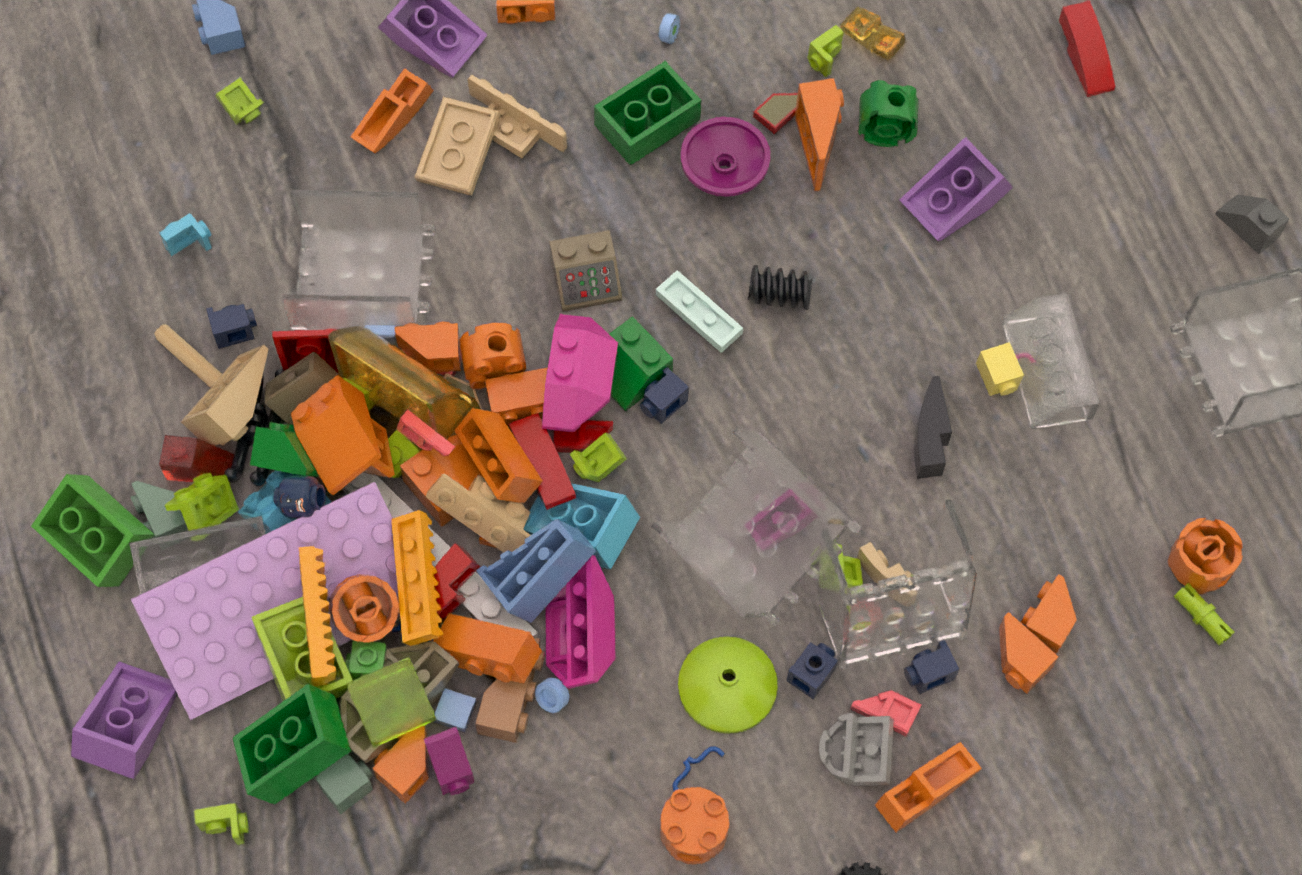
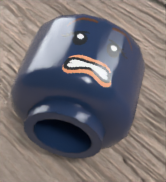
(299, 496)

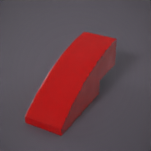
(1087, 48)
(544, 457)
(451, 574)

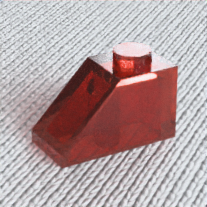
(189, 457)

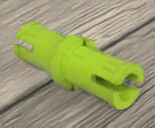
(1204, 614)

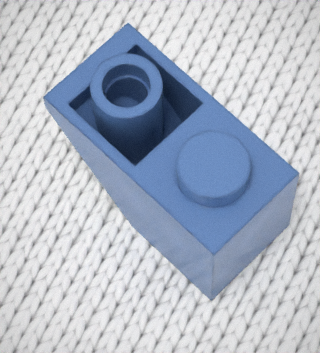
(220, 25)

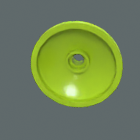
(727, 704)

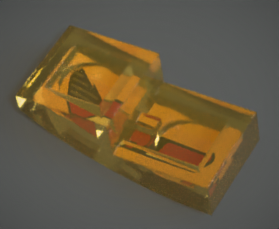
(872, 34)

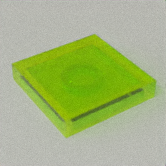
(391, 702)

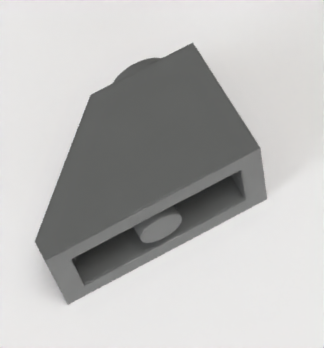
(1253, 220)

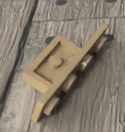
(517, 126)
(479, 510)

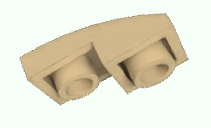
(876, 564)

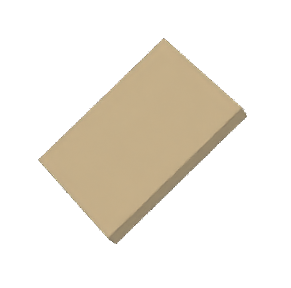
(457, 146)

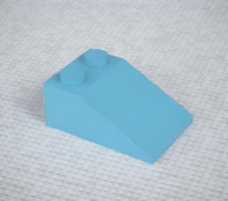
(600, 516)

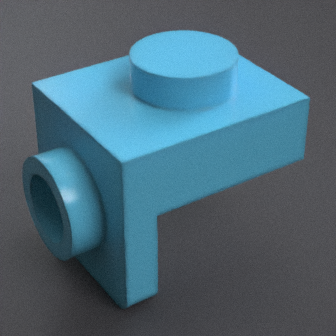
(183, 233)

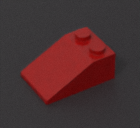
(298, 344)

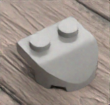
(859, 749)

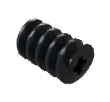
(780, 287)

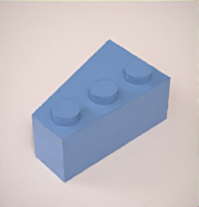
(538, 569)

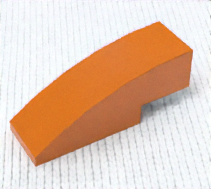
(392, 111)
(927, 786)

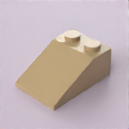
(230, 401)

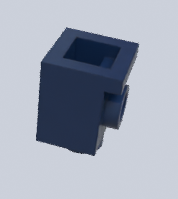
(232, 325)
(664, 396)
(932, 668)
(811, 679)

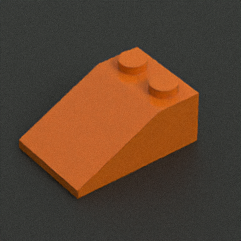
(817, 122)
(337, 433)
(427, 466)

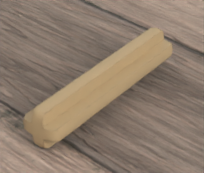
(187, 355)

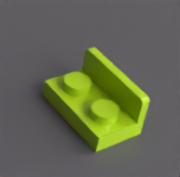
(204, 502)

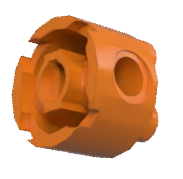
(491, 353)
(1205, 554)
(364, 608)
(694, 825)

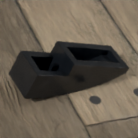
(932, 432)

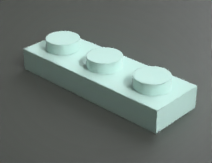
(699, 311)

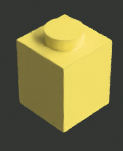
(1000, 369)

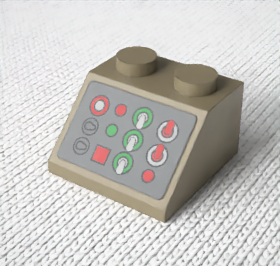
(585, 270)

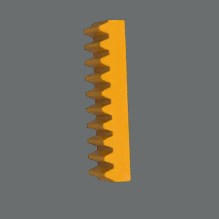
(415, 578)
(316, 615)

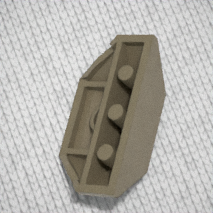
(434, 671)

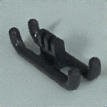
(259, 419)

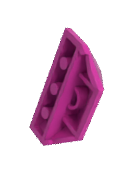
(577, 373)
(581, 628)

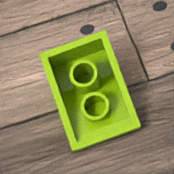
(286, 650)

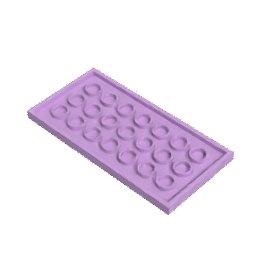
(205, 615)

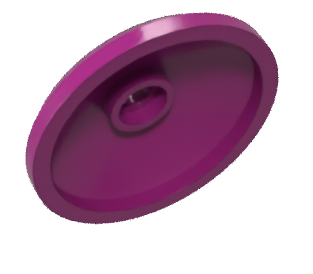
(725, 143)

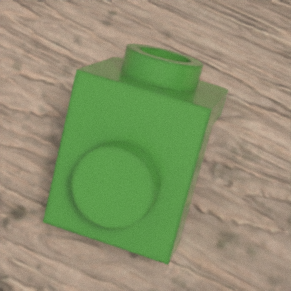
(365, 658)

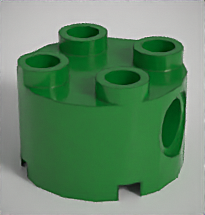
(888, 114)

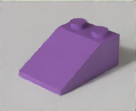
(433, 33)
(956, 191)
(123, 720)

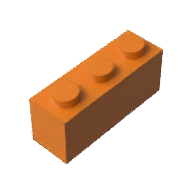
(517, 394)
(498, 456)
(489, 648)

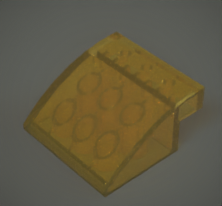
(398, 380)

